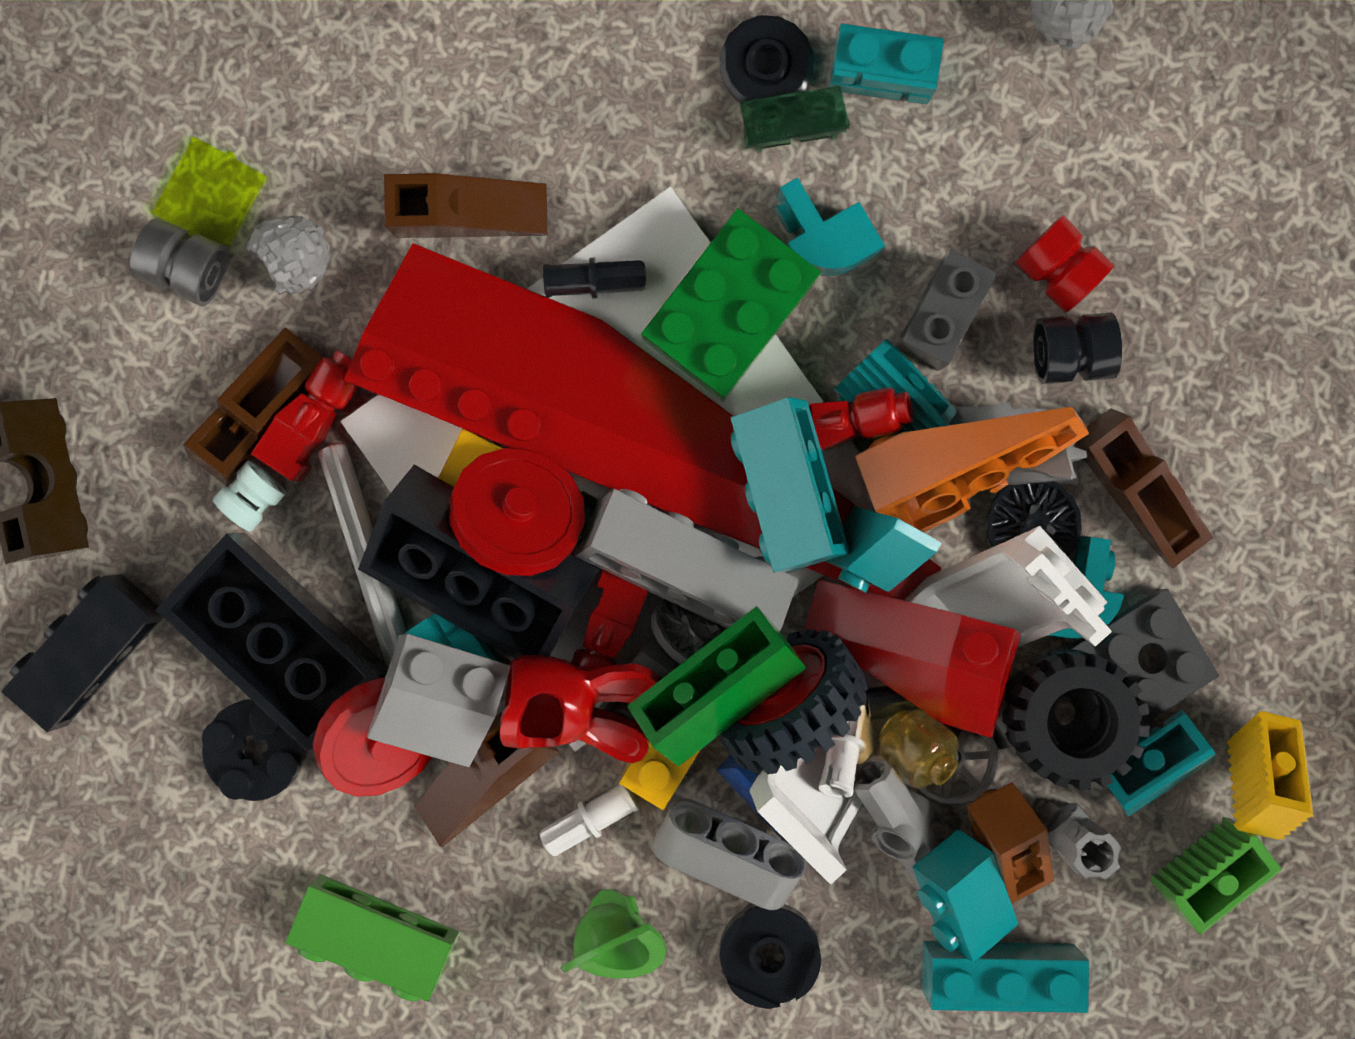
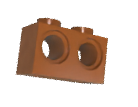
(1017, 838)

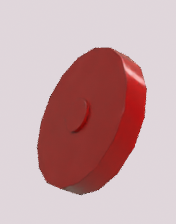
(516, 512)
(352, 760)

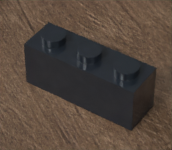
(82, 651)

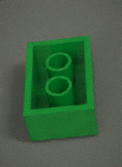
(730, 305)

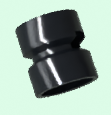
(1086, 348)

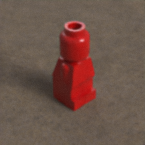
(870, 415)
(307, 419)
(610, 622)

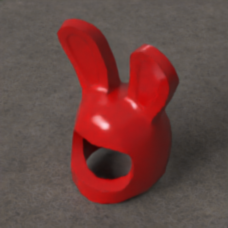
(554, 703)

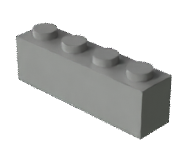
(681, 562)

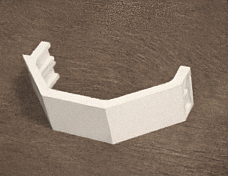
(1014, 585)

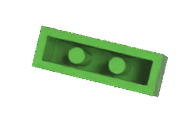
(371, 938)

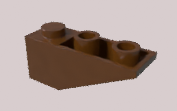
(463, 206)
(466, 793)

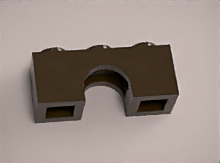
(51, 516)

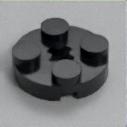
(227, 764)
(781, 980)

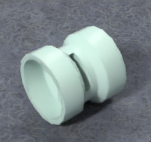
(249, 496)

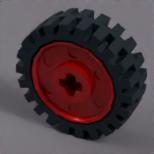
(804, 710)

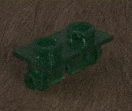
(802, 114)

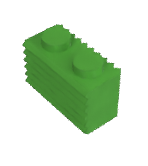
(1215, 875)

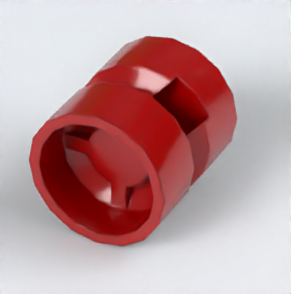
(1064, 264)

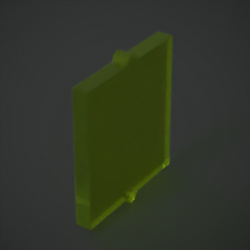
(209, 193)

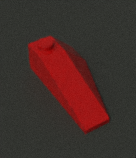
(930, 656)

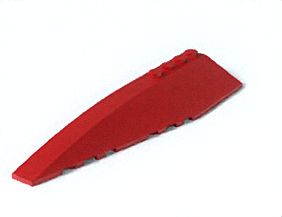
(562, 388)

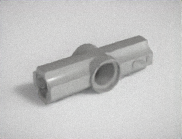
(900, 814)
(1079, 840)

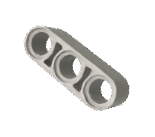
(728, 854)

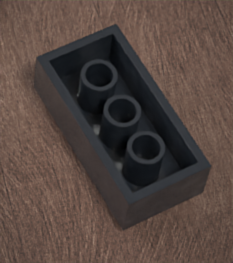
(422, 559)
(269, 635)

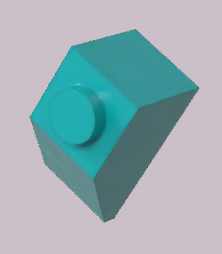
(881, 550)

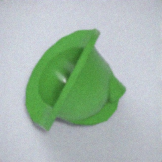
(615, 939)

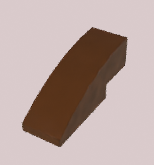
(250, 406)
(1143, 487)

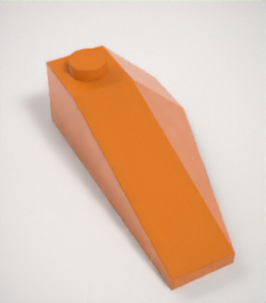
(935, 470)

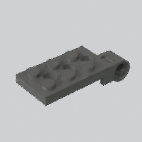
(1179, 672)

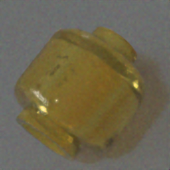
(919, 748)

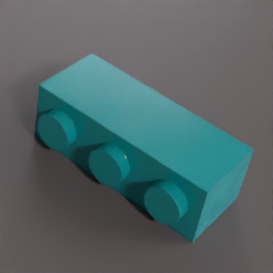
(788, 485)
(1007, 978)

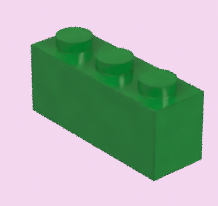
(716, 687)

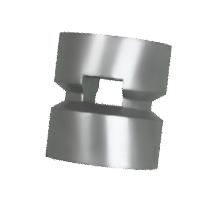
(172, 259)

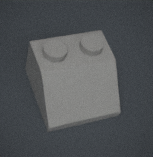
(437, 700)

